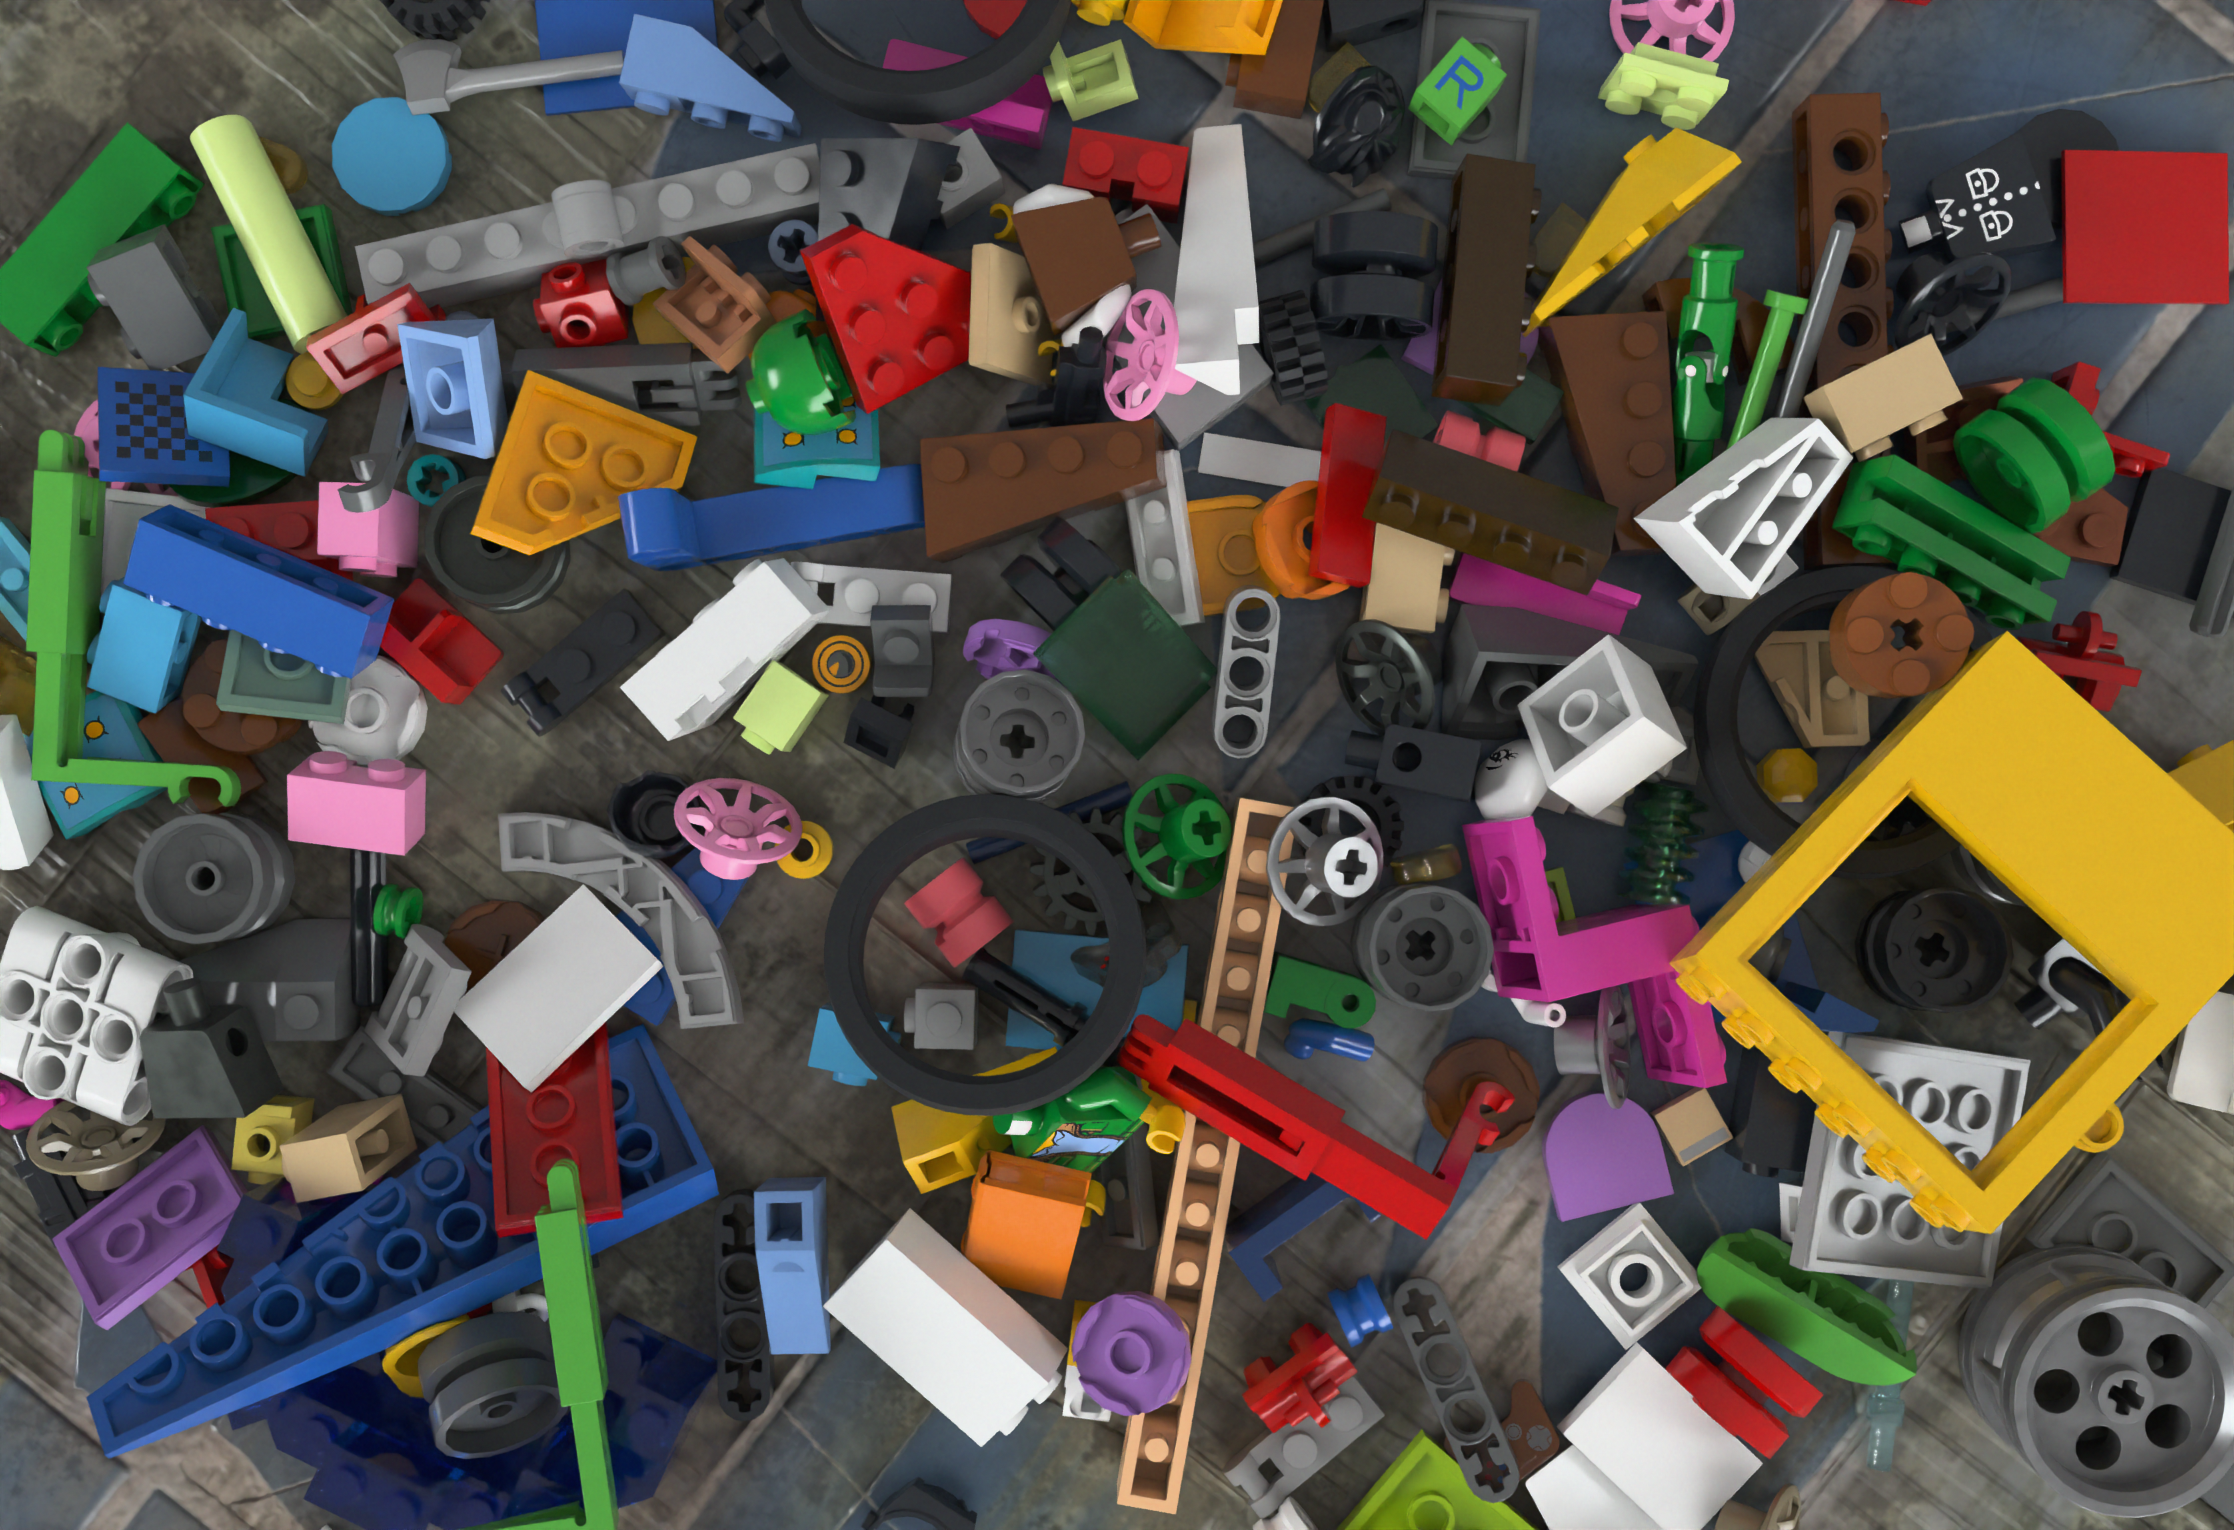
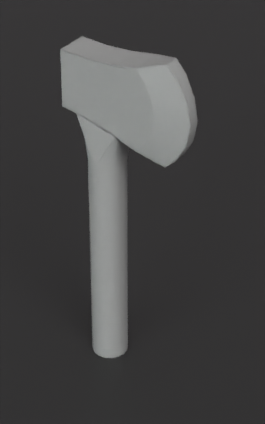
(435, 80)

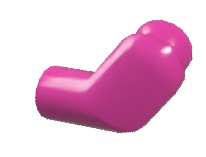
(20, 1109)

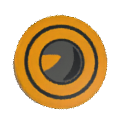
(841, 664)

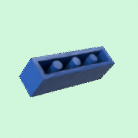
(257, 591)

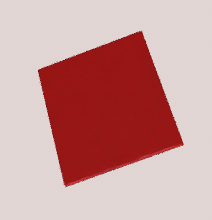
(2145, 227)

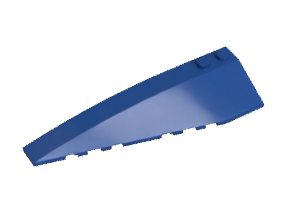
(398, 1264)

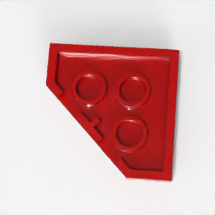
(889, 312)

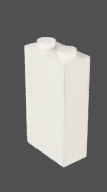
(948, 1330)

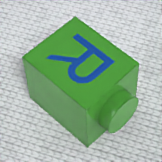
(1458, 89)

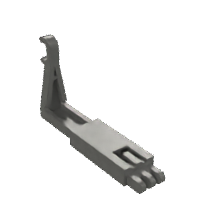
(596, 370)

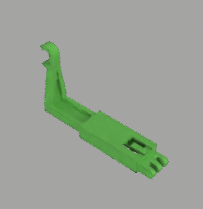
(66, 619)
(577, 1357)

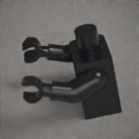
(2073, 986)

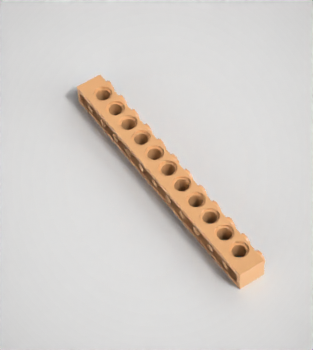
(1206, 1156)

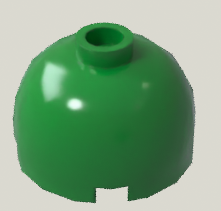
(799, 378)

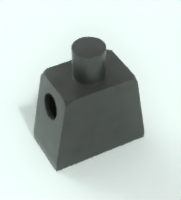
(205, 1058)

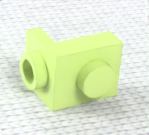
(1091, 79)

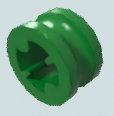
(397, 910)

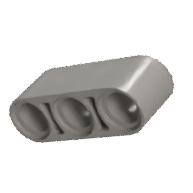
(1251, 699)

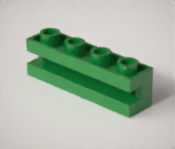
(118, 196)
(1945, 535)

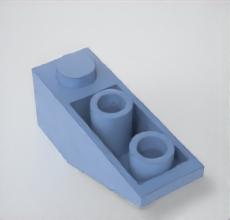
(683, 71)
(793, 1263)

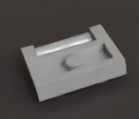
(419, 1002)

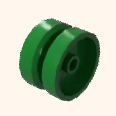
(2034, 454)

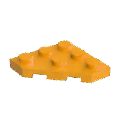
(568, 464)

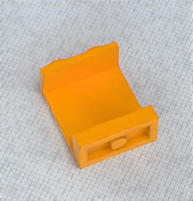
(1205, 24)

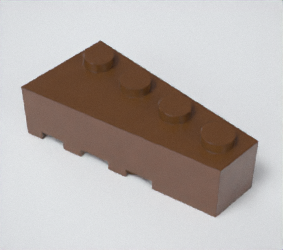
(1616, 412)
(1017, 481)

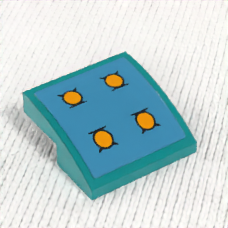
(797, 459)
(108, 733)

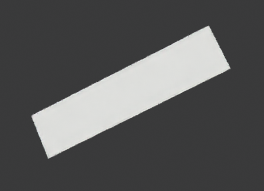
(1257, 461)

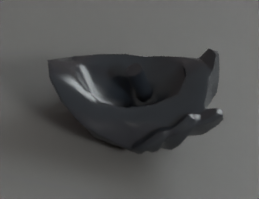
(1359, 125)

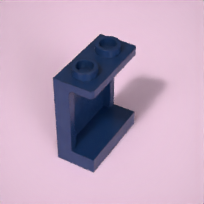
(1277, 1220)

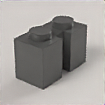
(154, 299)

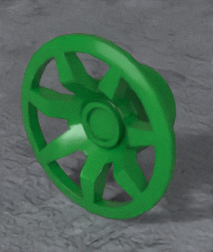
(1185, 834)

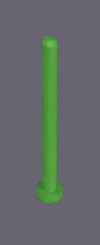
(1766, 361)

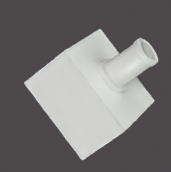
(1601, 727)

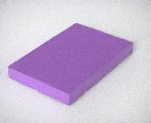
(151, 1227)

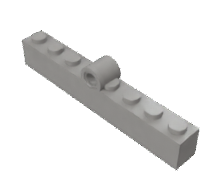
(592, 223)

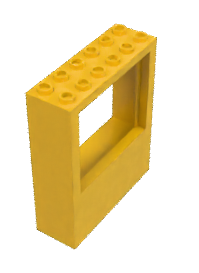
(2072, 829)

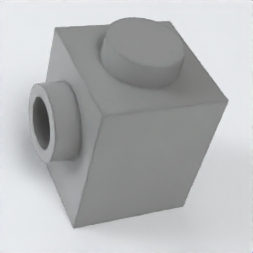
(969, 182)
(943, 1016)

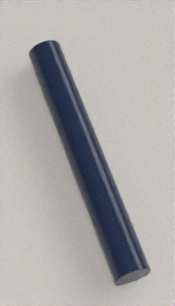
(1107, 801)

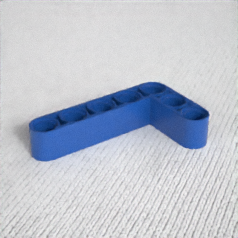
(677, 534)

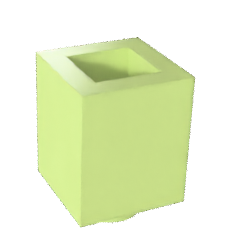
(779, 709)

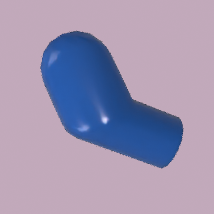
(1329, 1037)

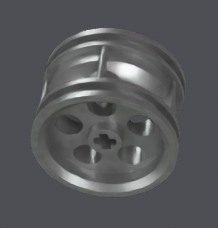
(2164, 1424)

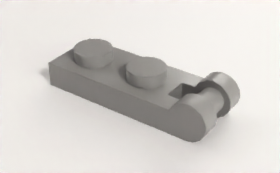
(1302, 1448)

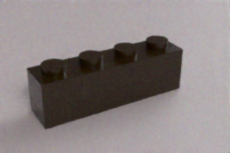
(1485, 281)
(1491, 512)

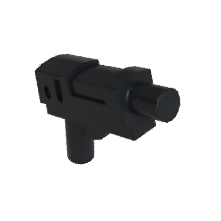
(1075, 392)
(56, 1195)

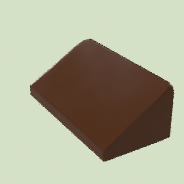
(181, 743)

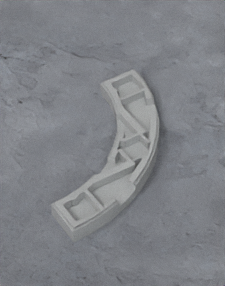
(647, 892)

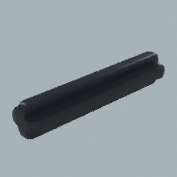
(368, 947)

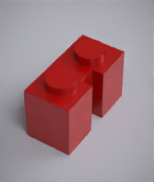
(1128, 170)

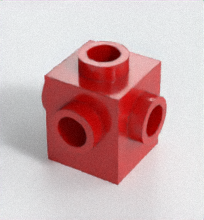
(580, 306)

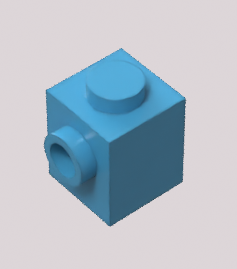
(834, 1053)

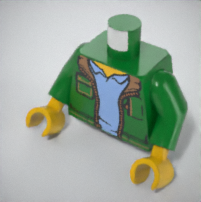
(1090, 1125)

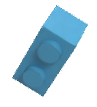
(141, 648)

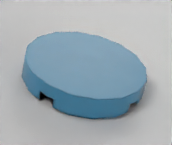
(391, 157)

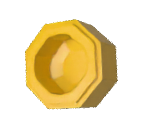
(1787, 775)

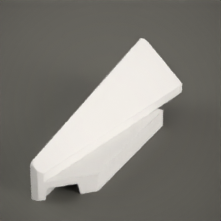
(1216, 262)

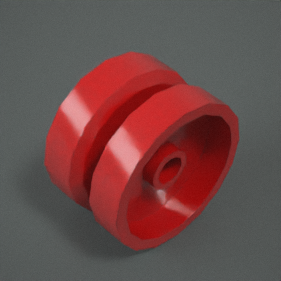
(1742, 1383)

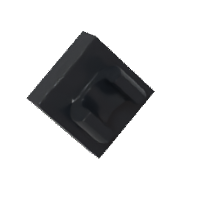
(879, 731)

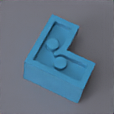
(237, 405)

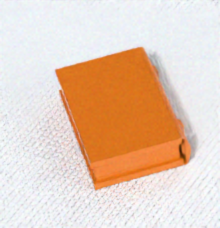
(1025, 1222)

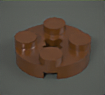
(224, 729)

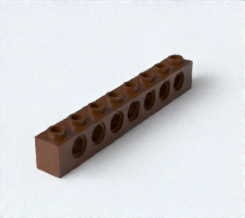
(1860, 130)

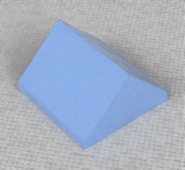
(455, 384)

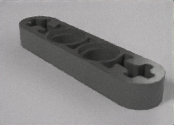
(1450, 1389)

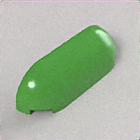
(1805, 1310)

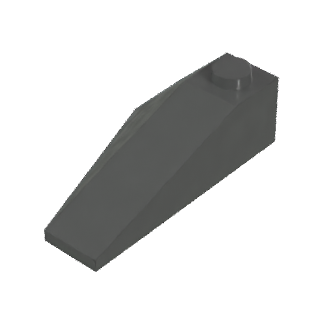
(287, 978)

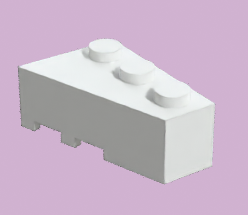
(1747, 505)
(725, 649)

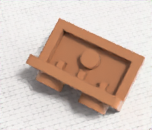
(717, 307)

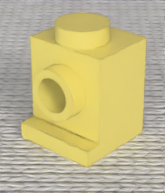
(278, 1121)

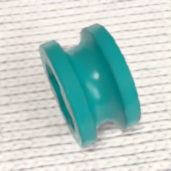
(420, 475)

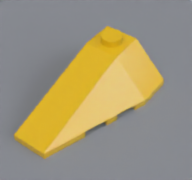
(1646, 198)

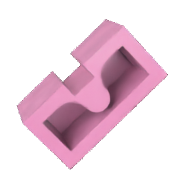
(370, 540)
(356, 806)

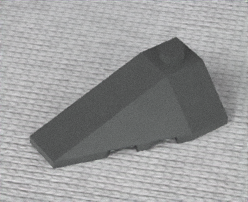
(1509, 652)

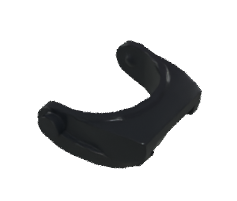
(925, 1503)

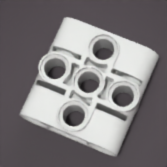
(72, 1012)

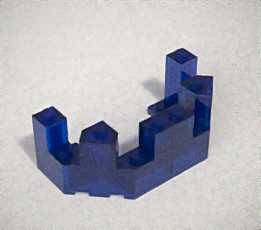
(378, 1443)

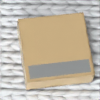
(1691, 1125)

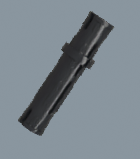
(1030, 999)

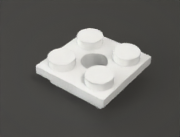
(1599, 1263)

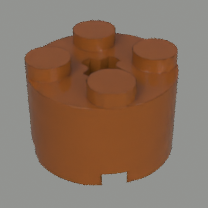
(1934, 636)

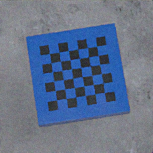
(147, 432)

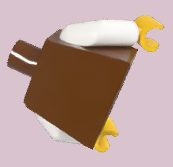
(1076, 257)

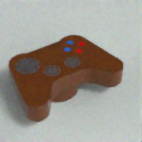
(1527, 1430)

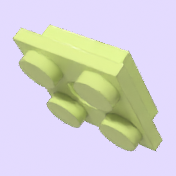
(1664, 84)

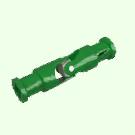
(1700, 388)

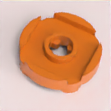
(1281, 544)

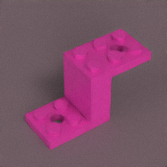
(1592, 952)

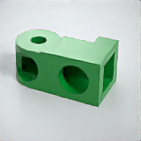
(1320, 988)

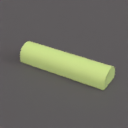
(267, 227)

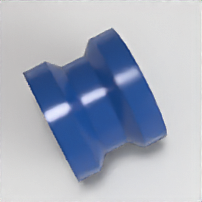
(1360, 1310)

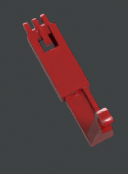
(1301, 1127)

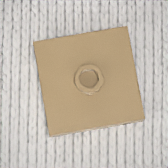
(1007, 317)

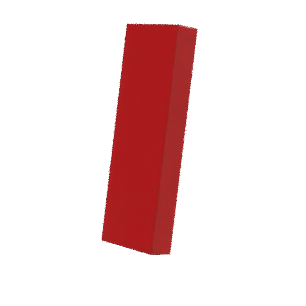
(1348, 461)

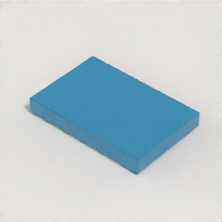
(1047, 961)

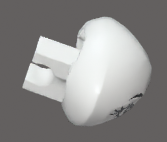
(1513, 784)

